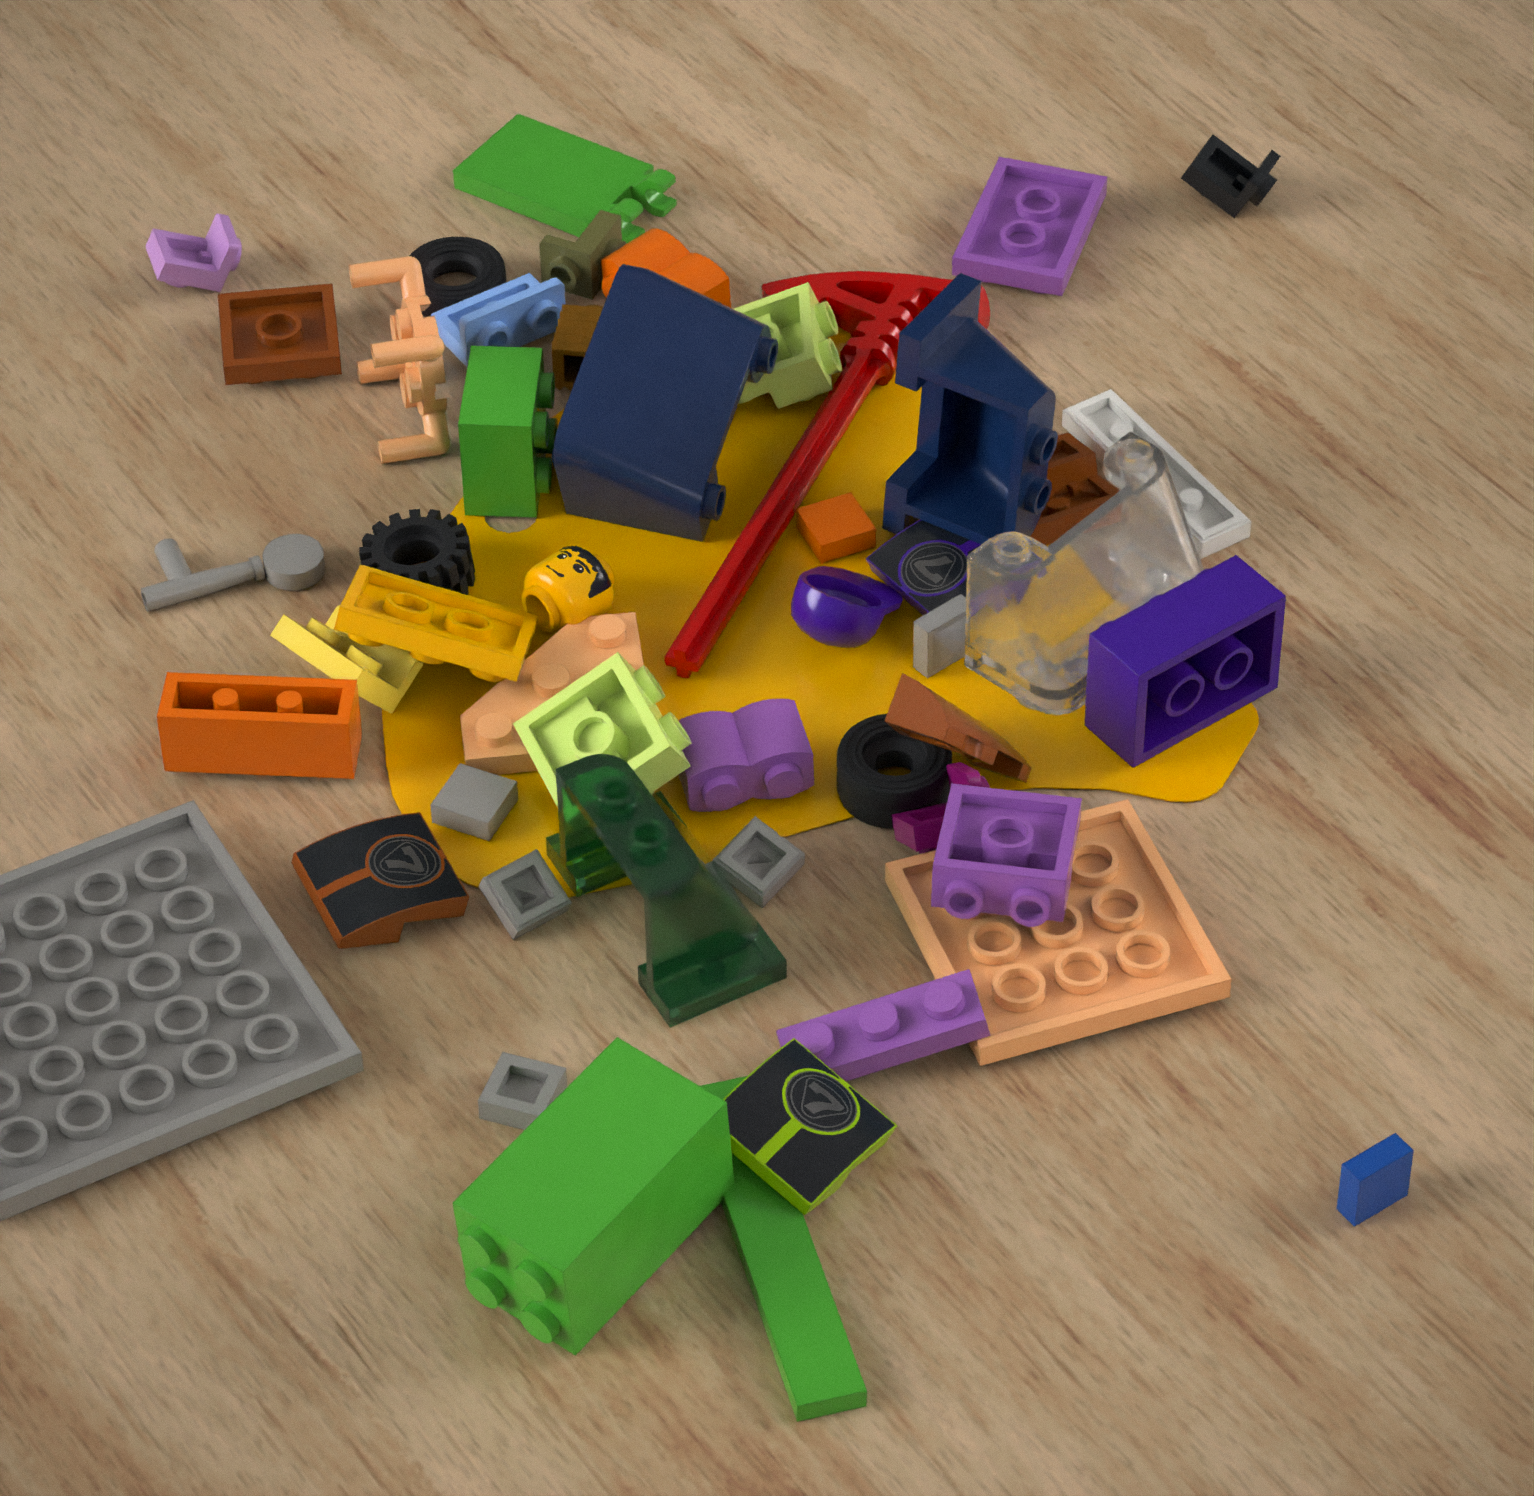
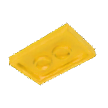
(436, 624)

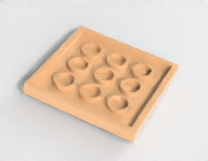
(1114, 961)

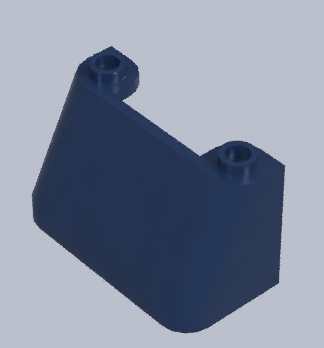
(656, 406)

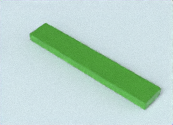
(791, 1293)

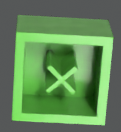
(506, 431)

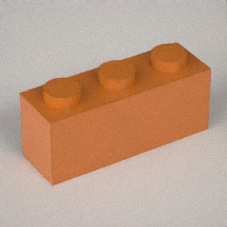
(260, 725)

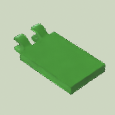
(562, 178)

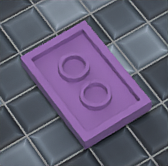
(1030, 226)

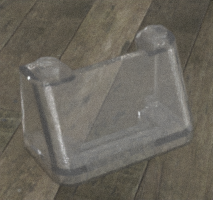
(1039, 603)

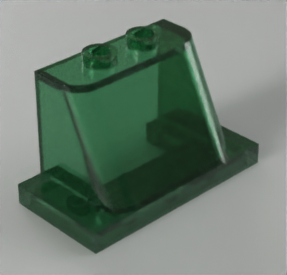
(697, 929)

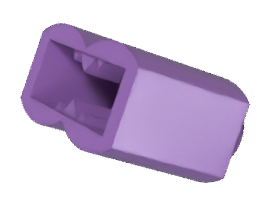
(746, 755)

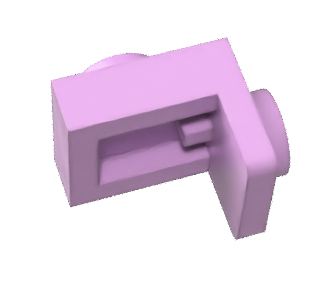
(194, 260)

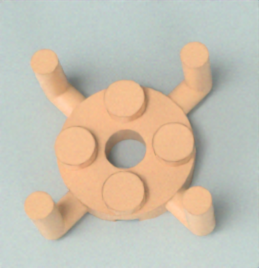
(411, 357)

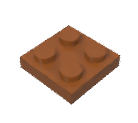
(279, 334)

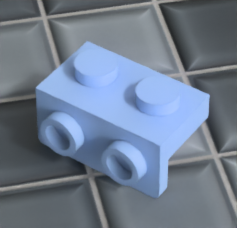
(502, 316)

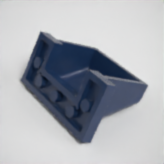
(979, 426)

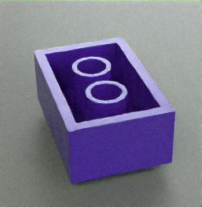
(1184, 660)

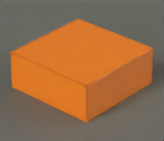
(836, 527)

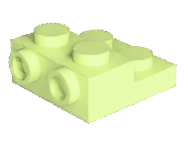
(804, 351)
(610, 714)

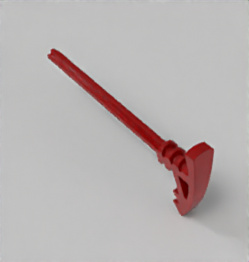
(874, 312)

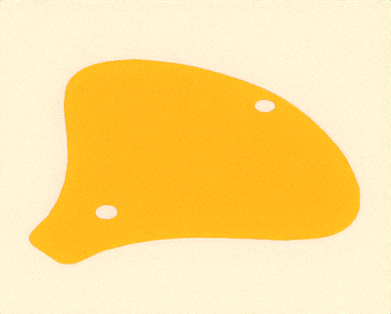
(759, 651)

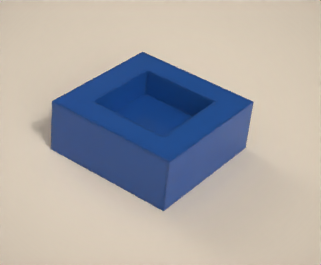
(1374, 1179)

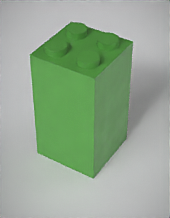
(594, 1196)

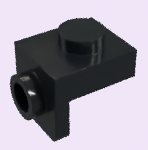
(1229, 177)

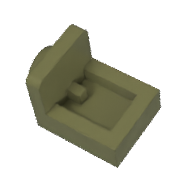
(579, 262)

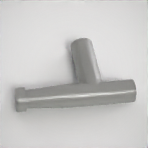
(185, 586)

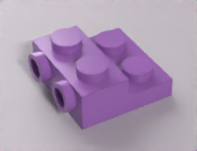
(1005, 854)

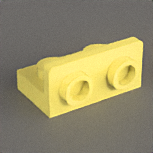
(380, 672)

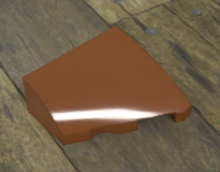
(936, 721)

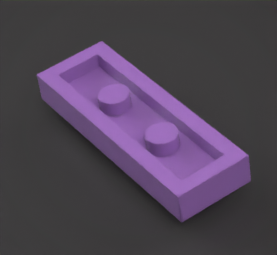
(894, 1027)

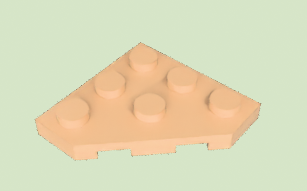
(576, 649)

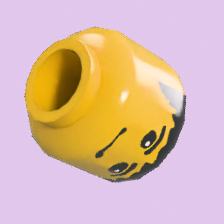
(568, 588)

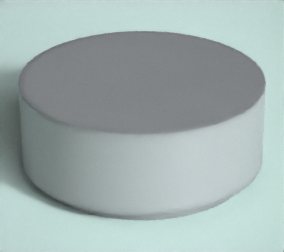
(293, 562)

